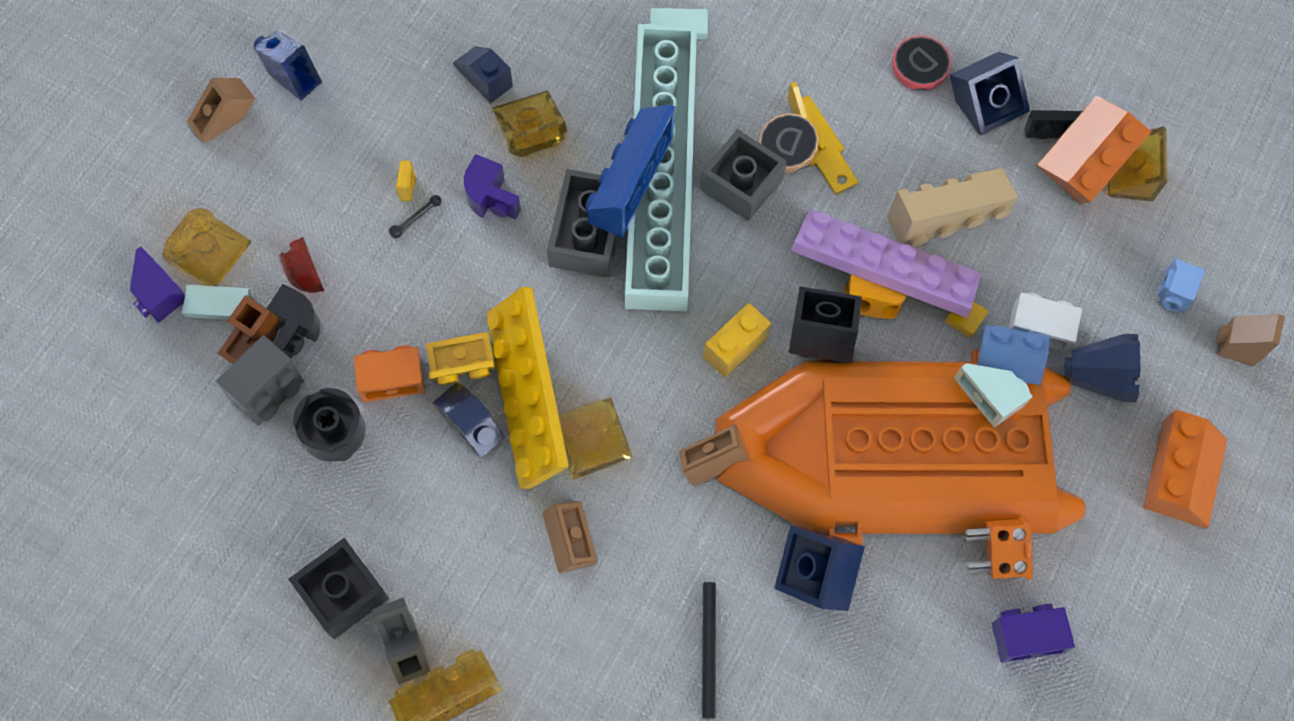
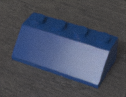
(631, 169)

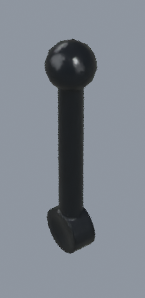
(396, 231)

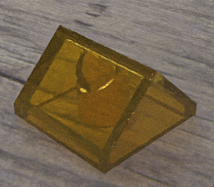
(1144, 171)

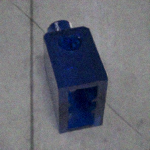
(281, 52)

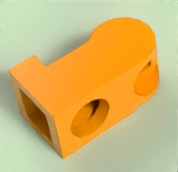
(876, 299)

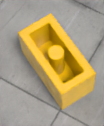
(737, 340)

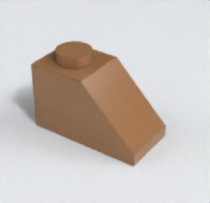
(220, 107)
(1250, 337)

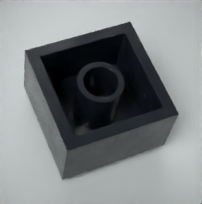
(825, 325)
(338, 588)

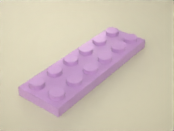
(887, 263)

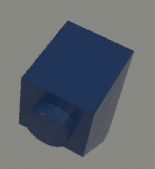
(485, 72)

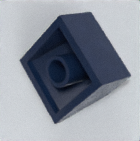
(991, 91)
(819, 568)

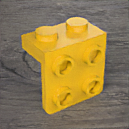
(460, 357)

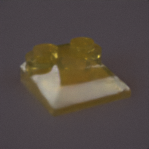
(530, 124)
(204, 247)
(593, 437)

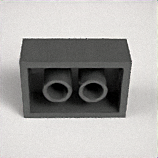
(573, 241)

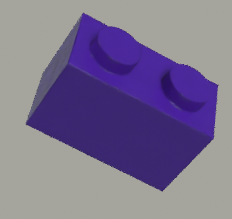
(1032, 633)

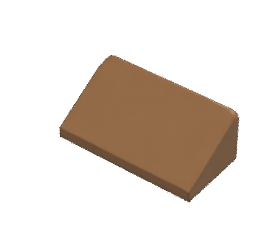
(713, 455)
(569, 536)

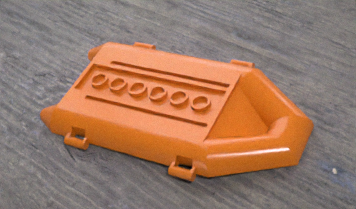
(896, 451)

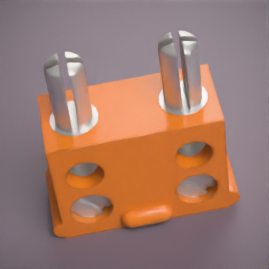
(1010, 547)

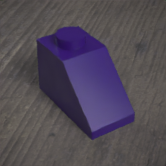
(153, 288)

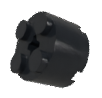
(322, 409)

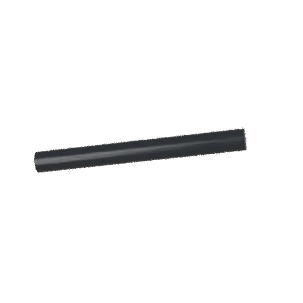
(709, 651)

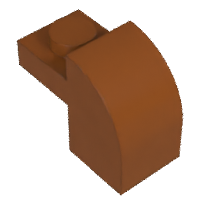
(250, 324)

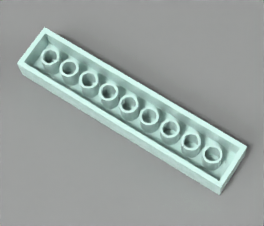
(661, 225)

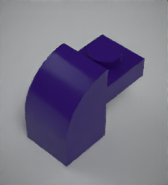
(483, 189)

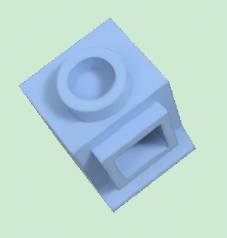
(1180, 285)

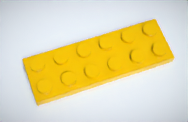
(526, 389)

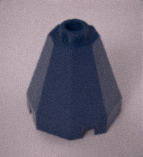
(1107, 367)

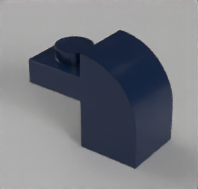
(470, 418)

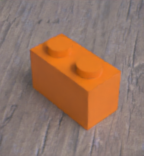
(389, 373)

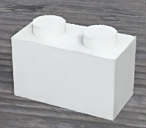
(1048, 318)

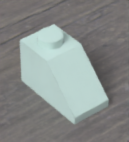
(993, 391)

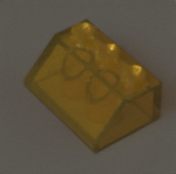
(447, 690)

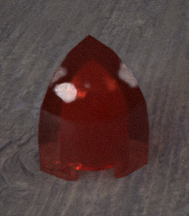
(300, 267)

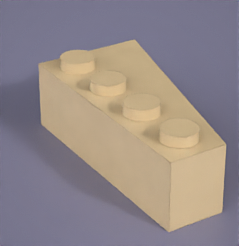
(950, 206)

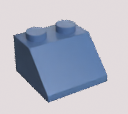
(1014, 351)

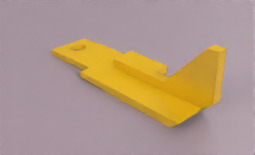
(828, 156)

